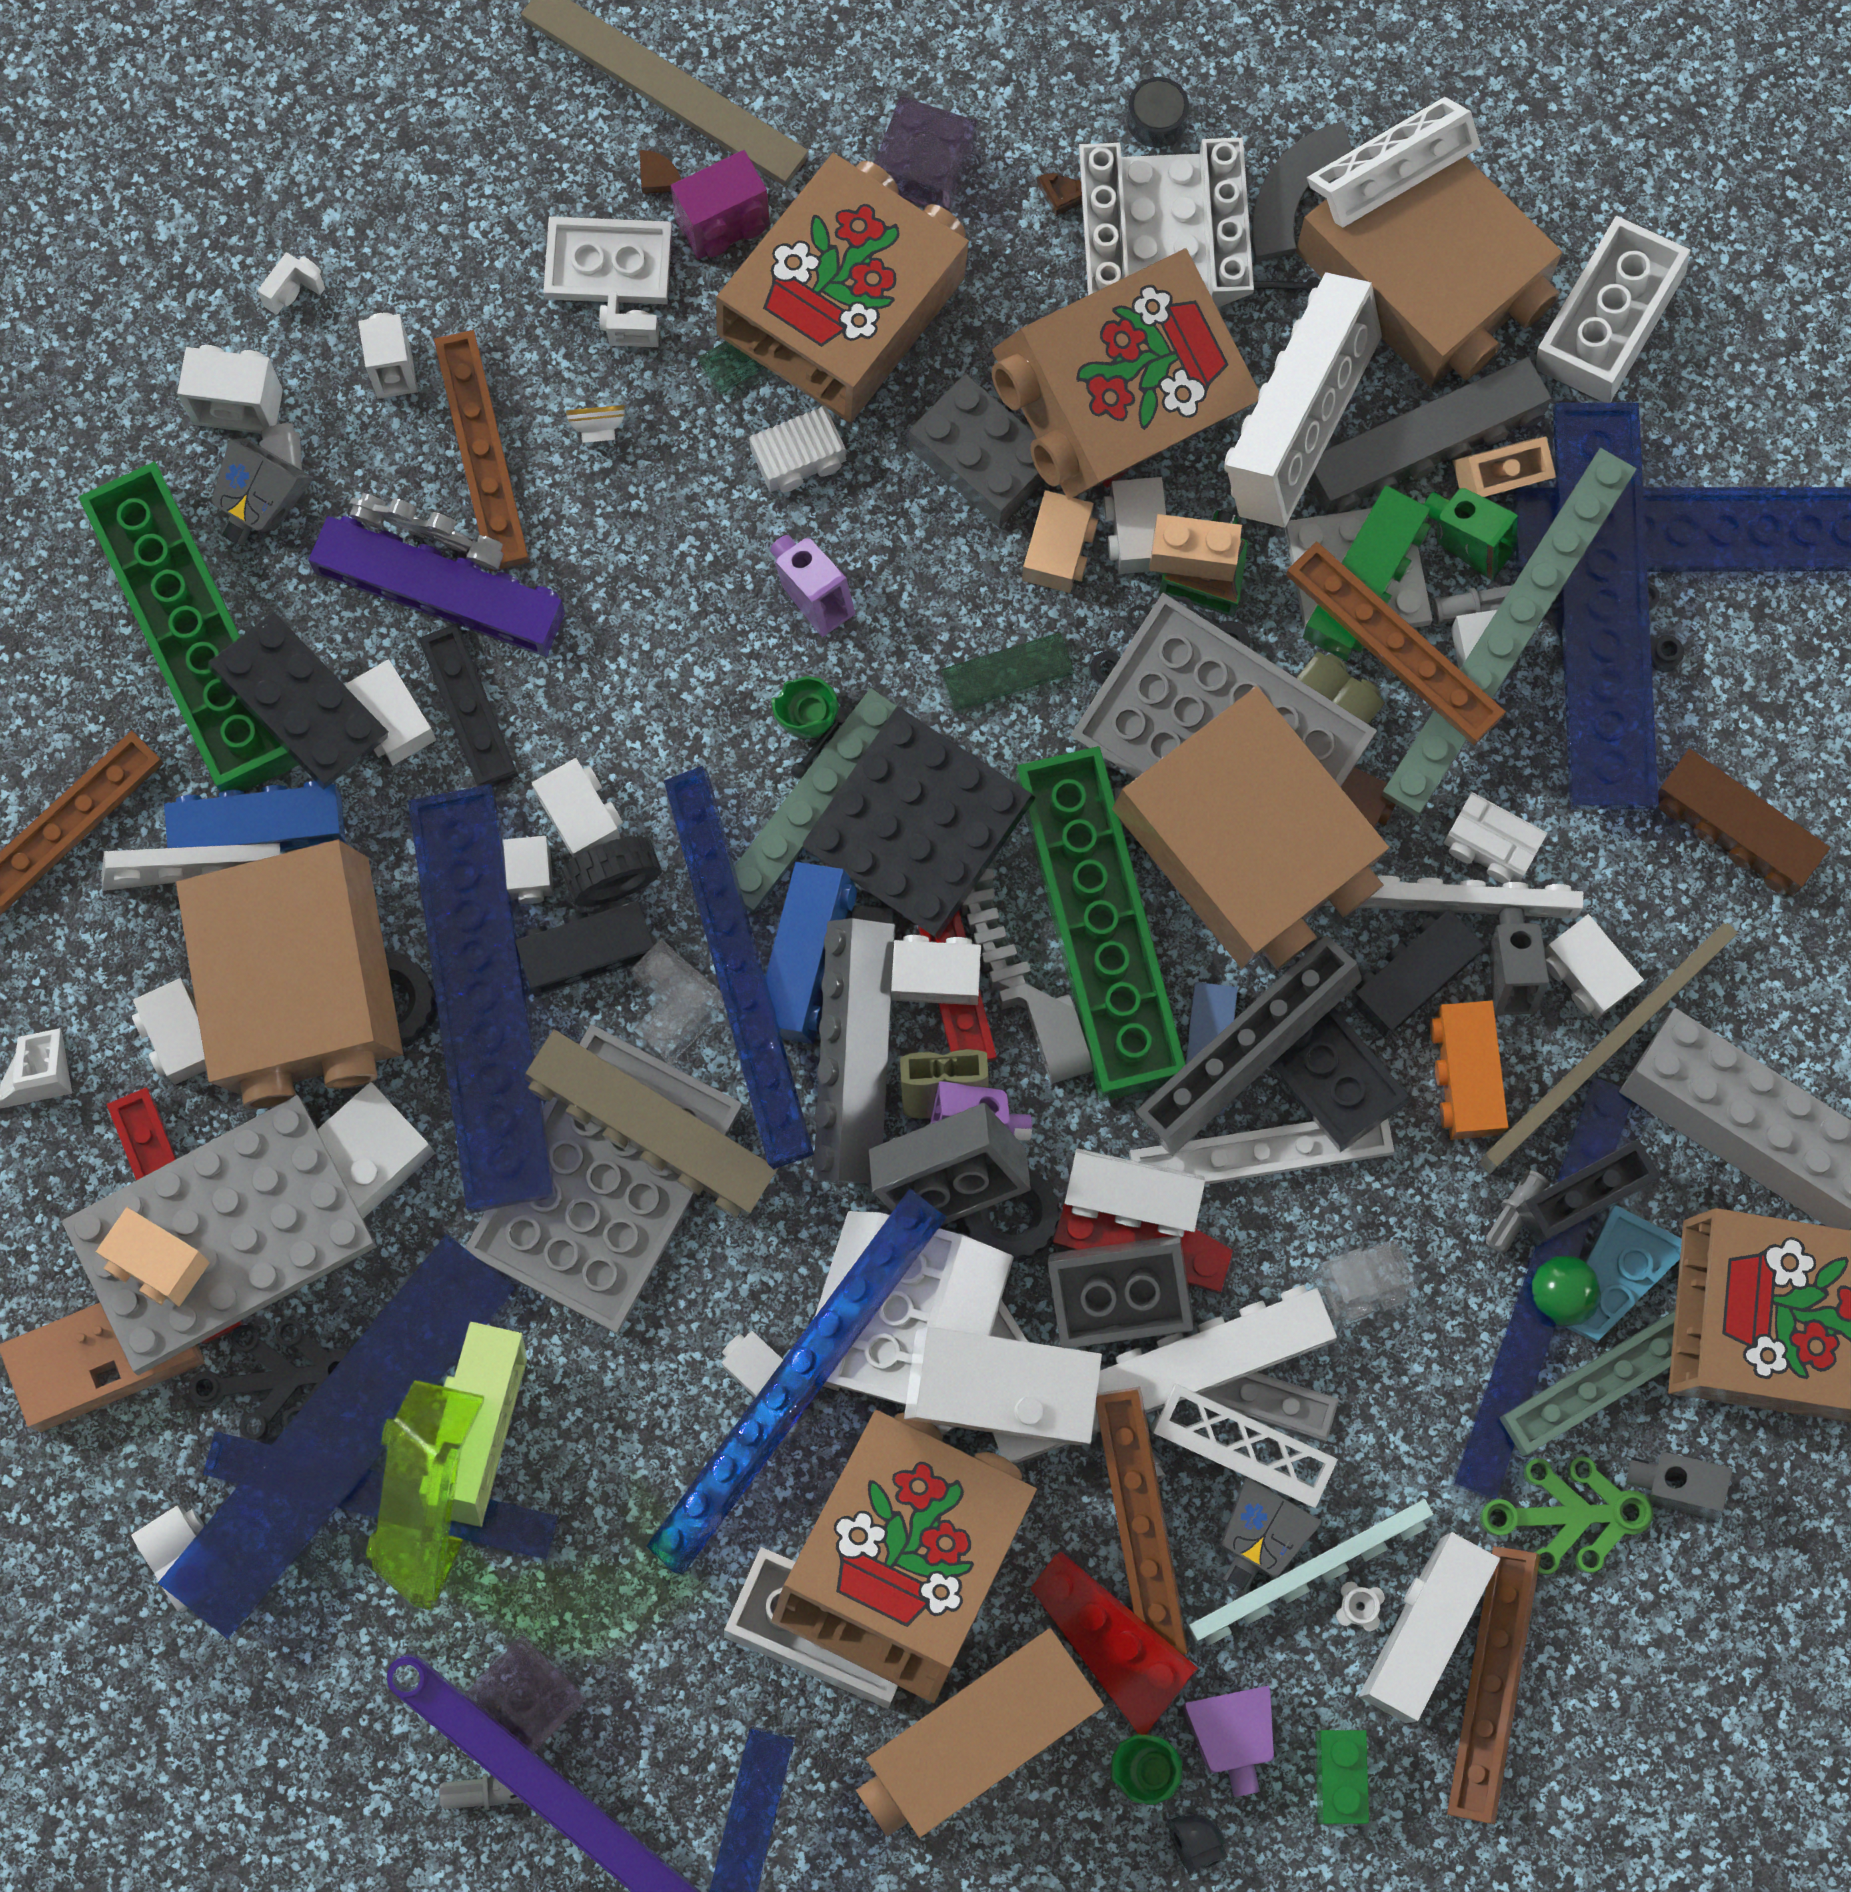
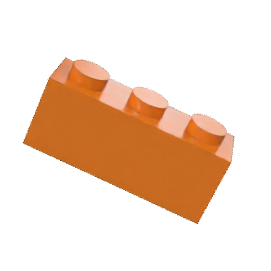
(1469, 1070)

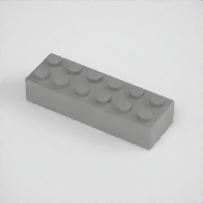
(1747, 1116)

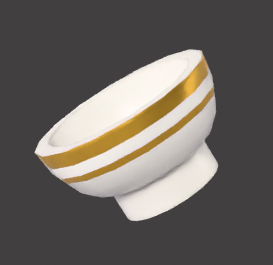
(597, 422)

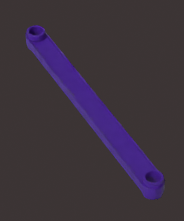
(535, 1781)

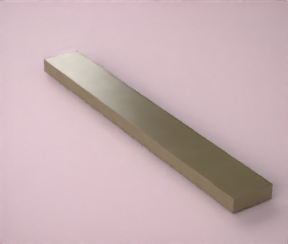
(667, 87)
(1607, 1047)

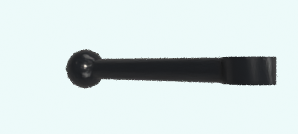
(1311, 283)
(799, 769)

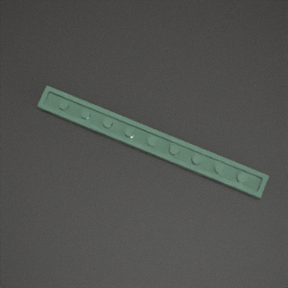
(1514, 623)

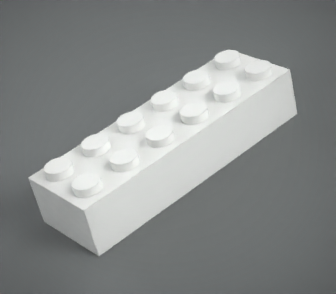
(1303, 399)

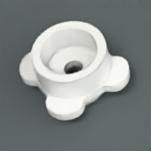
(1369, 1597)

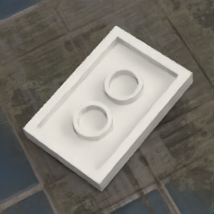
(606, 256)

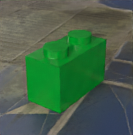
(1342, 1777)

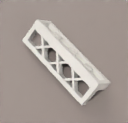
(1396, 162)
(1236, 1460)

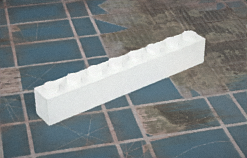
(1208, 1358)

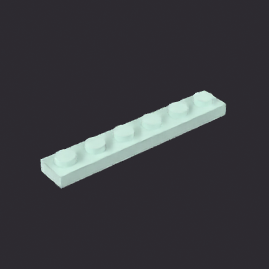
(1293, 1583)

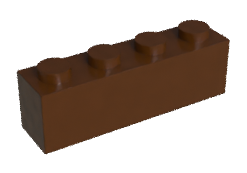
(1741, 824)

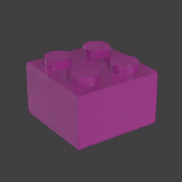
(721, 205)

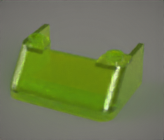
(419, 1490)

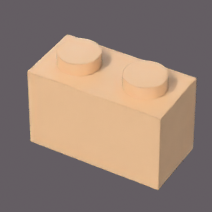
(1505, 467)
(1058, 542)
(1195, 547)
(151, 1257)

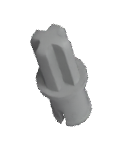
(1449, 607)
(1509, 1221)
(475, 1792)

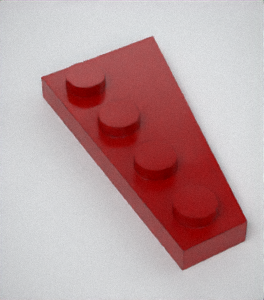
(1203, 1256)
(1119, 1648)

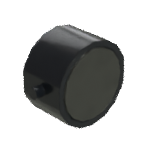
(1157, 112)

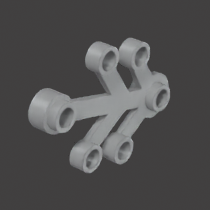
(373, 512)

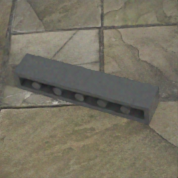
(1429, 436)
(1249, 1045)
(853, 1049)

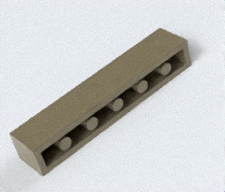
(650, 1124)

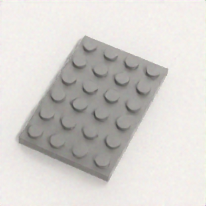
(1185, 675)
(254, 1205)
(610, 1208)

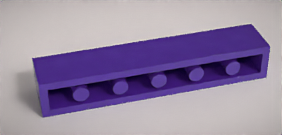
(437, 585)

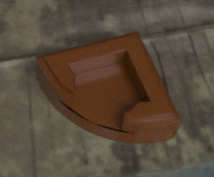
(656, 172)
(1060, 192)

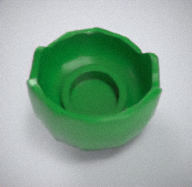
(805, 707)
(1566, 1290)
(1146, 1769)

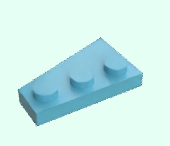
(1628, 1261)

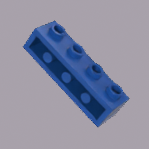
(275, 815)
(798, 953)

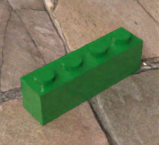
(1376, 560)

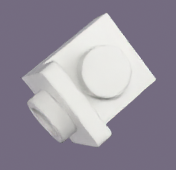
(285, 279)
(629, 329)

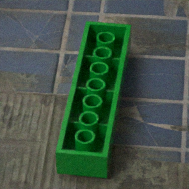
(182, 622)
(1100, 924)

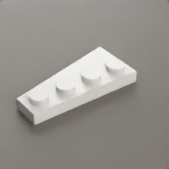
(169, 865)

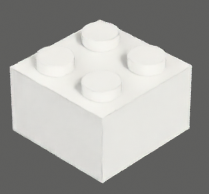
(229, 389)

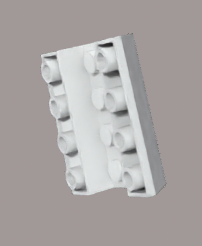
(1165, 203)
(948, 1287)

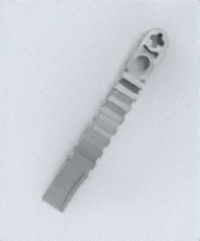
(1052, 1019)

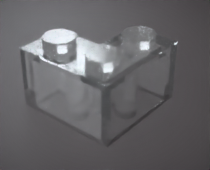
(684, 1002)
(1362, 1281)

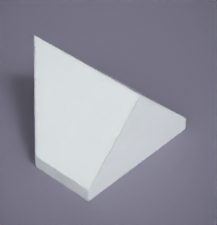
(36, 1070)

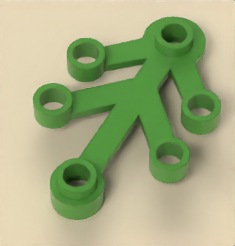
(1574, 1514)

